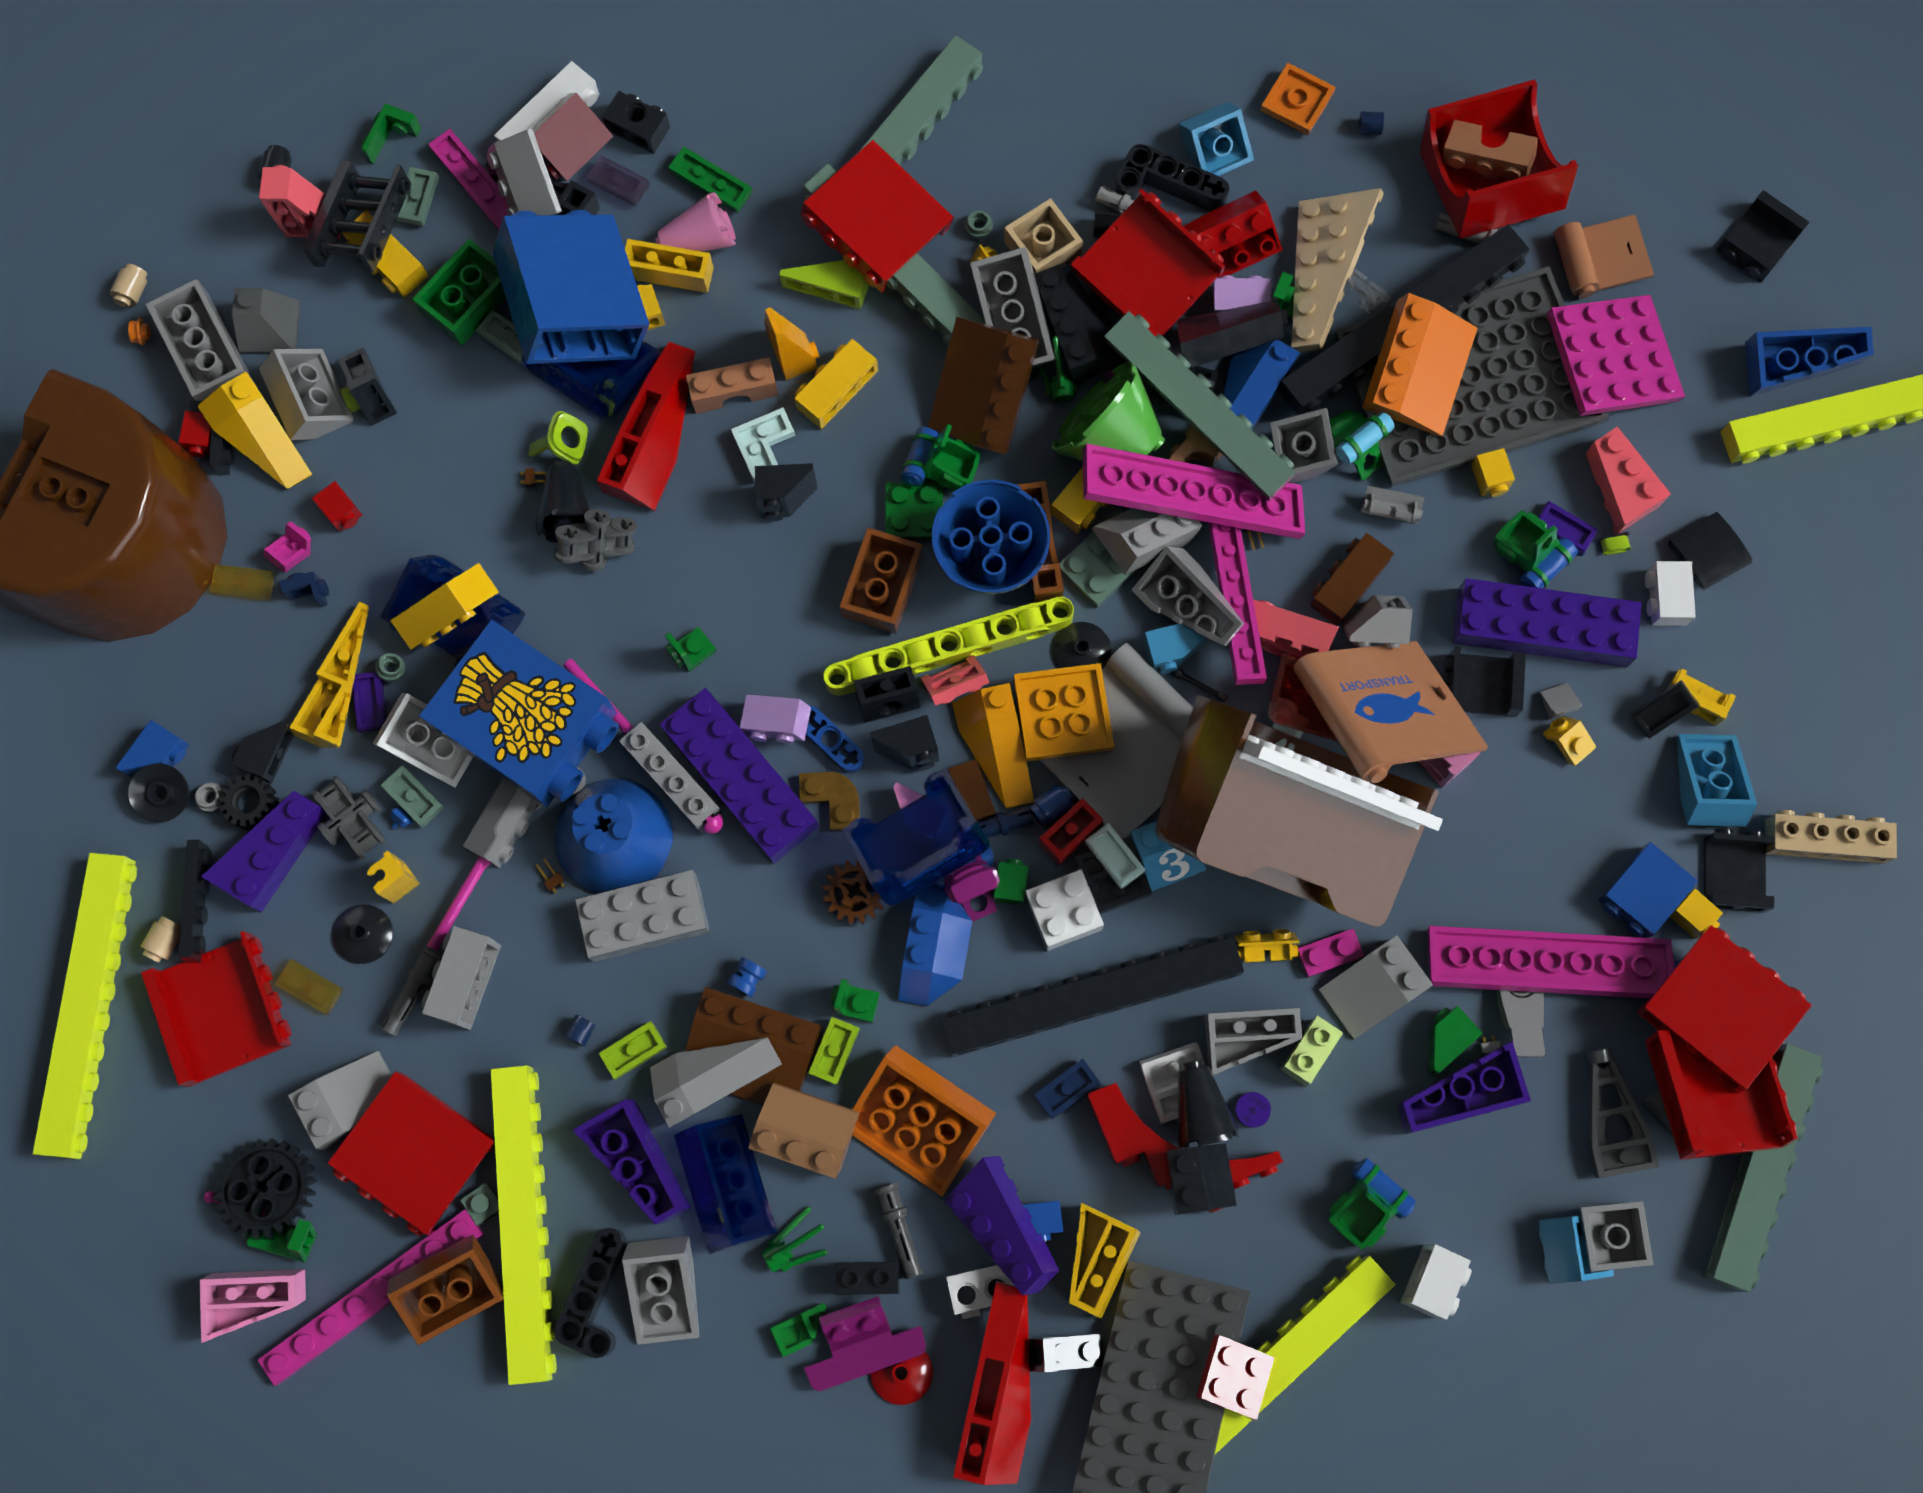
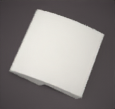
(1162, 1078)

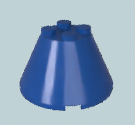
(990, 537)
(613, 835)

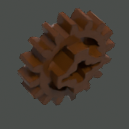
(848, 904)

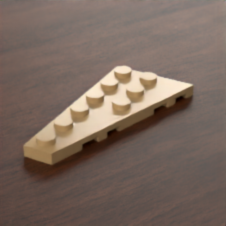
(1326, 253)

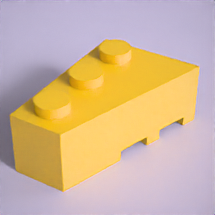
(444, 606)
(1100, 1259)

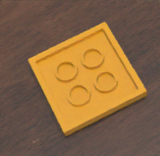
(1063, 712)

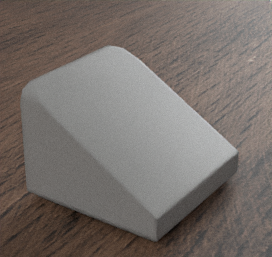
(1559, 701)

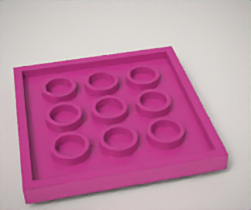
(1615, 354)

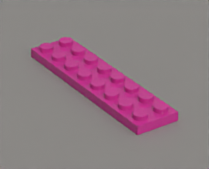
(1189, 492)
(1548, 962)

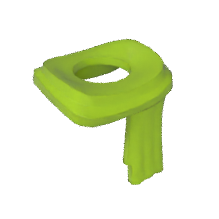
(554, 442)

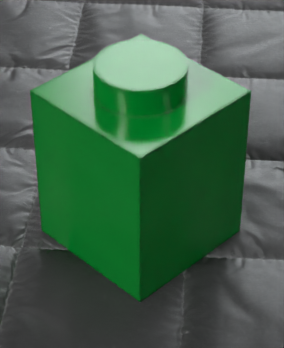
(1012, 882)

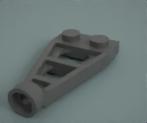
(1624, 1156)

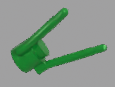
(1061, 387)
(778, 1254)

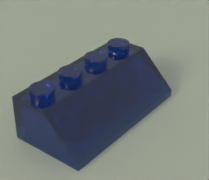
(725, 1183)

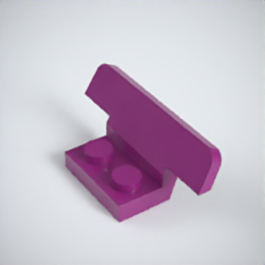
(862, 1345)

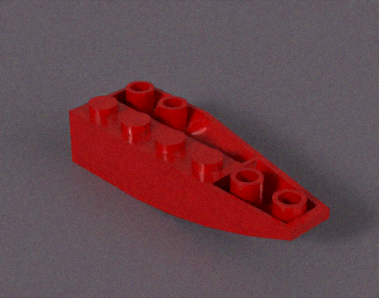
(1239, 232)
(651, 432)
(1000, 1396)

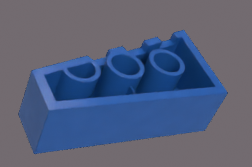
(1798, 355)

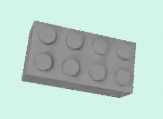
(1012, 299)
(197, 339)
(642, 916)

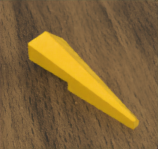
(326, 707)

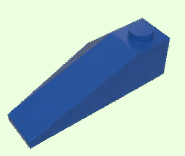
(1256, 377)

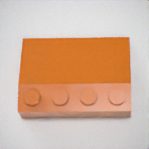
(1420, 364)
(919, 1120)

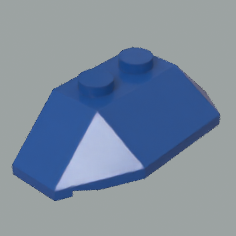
(934, 947)

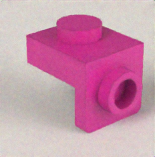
(289, 548)

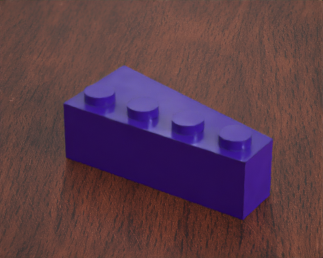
(267, 853)
(1474, 1090)
(635, 1160)
(1002, 1226)

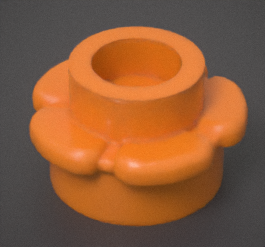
(139, 331)

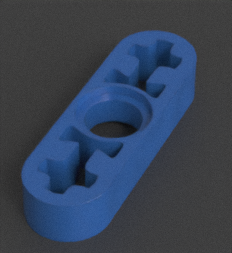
(850, 748)

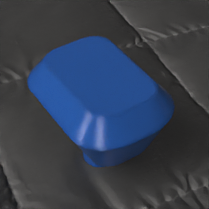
(400, 817)

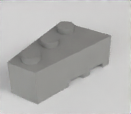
(1244, 1035)

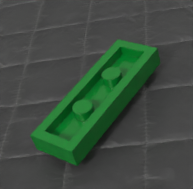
(710, 178)

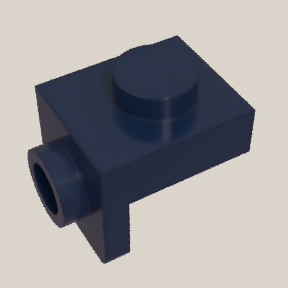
(303, 584)

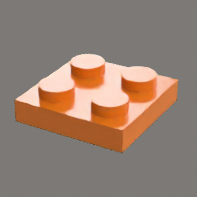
(1298, 99)

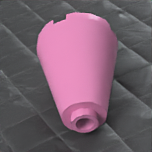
(699, 227)

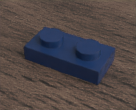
(1067, 1089)

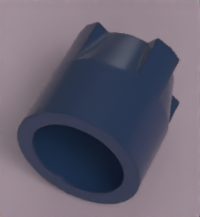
(1371, 123)
(579, 1030)

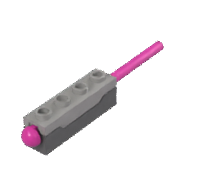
(663, 768)
(492, 841)

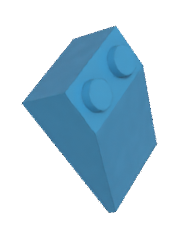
(1714, 781)

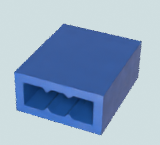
(1647, 891)

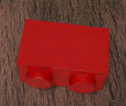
(1070, 831)

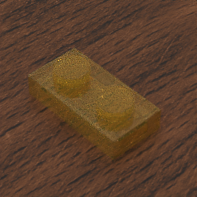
(242, 582)
(309, 986)

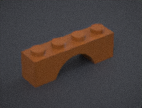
(1048, 580)

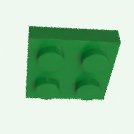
(912, 509)

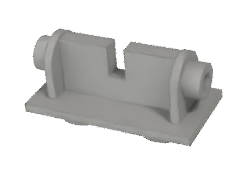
(1392, 504)

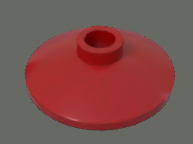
(908, 1389)

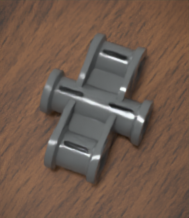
(595, 540)
(349, 817)

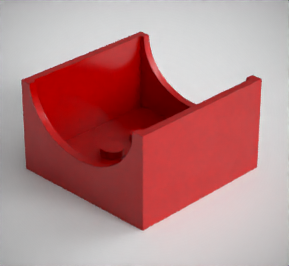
(1490, 201)

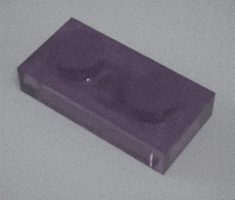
(618, 180)

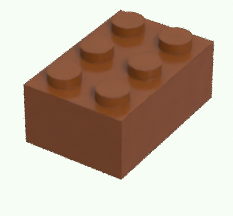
(881, 580)
(445, 1289)

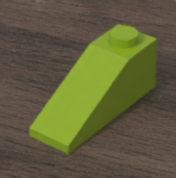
(828, 281)

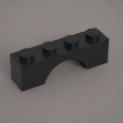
(569, 195)

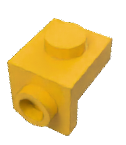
(1570, 738)

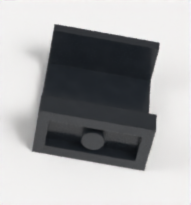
(1762, 236)
(1487, 682)
(1737, 871)

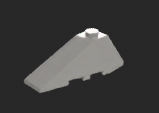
(1188, 596)
(703, 1076)

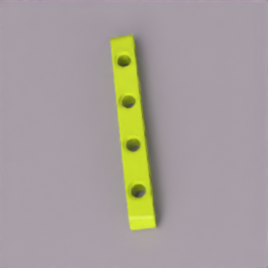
(971, 638)

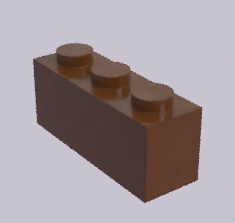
(1350, 578)

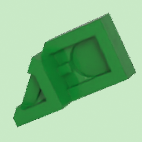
(797, 1331)

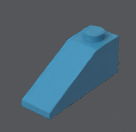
(1171, 646)

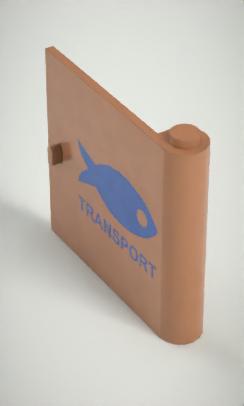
(1387, 706)

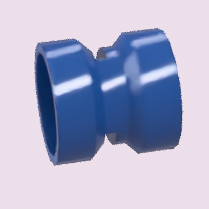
(746, 977)

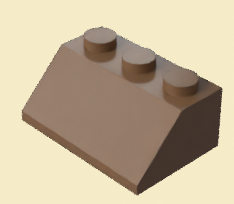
(804, 1130)

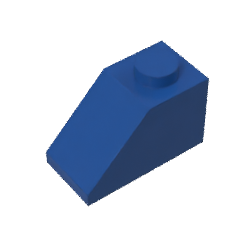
(151, 747)

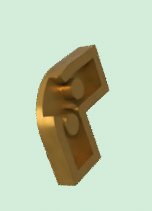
(831, 789)

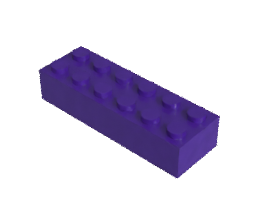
(1547, 622)
(739, 775)

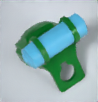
(1358, 436)

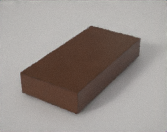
(973, 789)

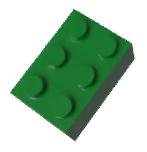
(462, 292)

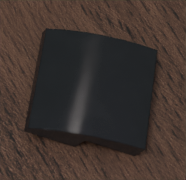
(1712, 549)
(1103, 887)

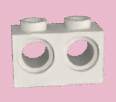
(979, 1282)

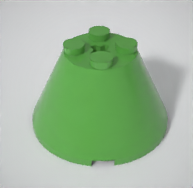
(1112, 417)

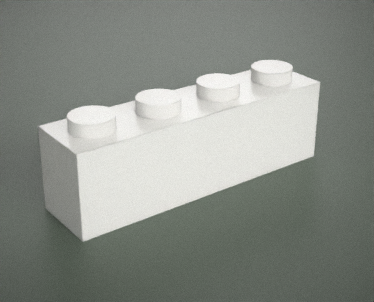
(569, 80)

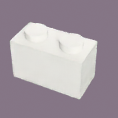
(1670, 593)

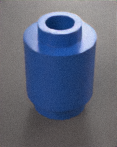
(1052, 805)

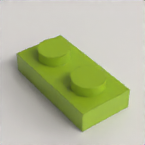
(633, 1050)
(834, 1051)

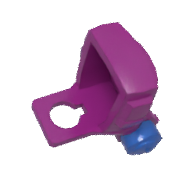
(971, 881)

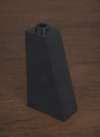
(1230, 331)

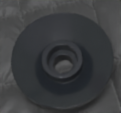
(1066, 651)
(144, 794)
(375, 940)

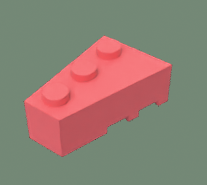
(290, 200)
(1625, 480)
(1291, 632)

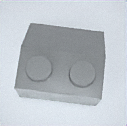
(1306, 442)
(1616, 1236)

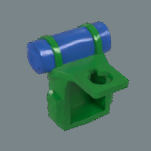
(940, 459)
(1534, 549)
(1369, 1205)

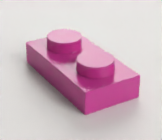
(1330, 953)

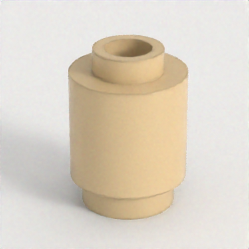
(128, 285)
(161, 939)

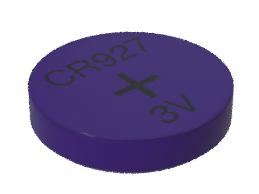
(1253, 1109)

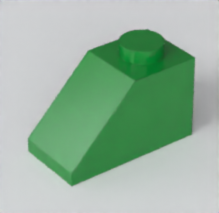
(1449, 1037)

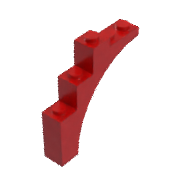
(1129, 1136)

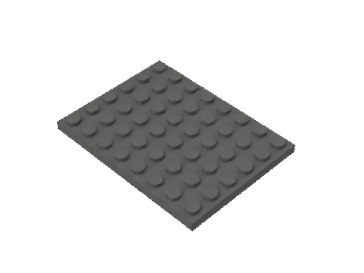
(1509, 390)

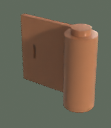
(1600, 257)

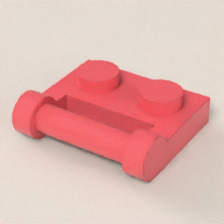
(955, 681)

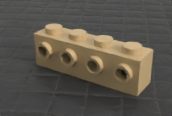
(1831, 837)

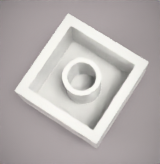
(1064, 910)
(1436, 1282)

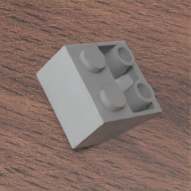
(1380, 620)

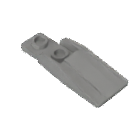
(1524, 1017)

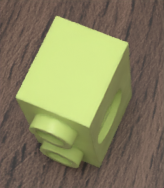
(1311, 1051)

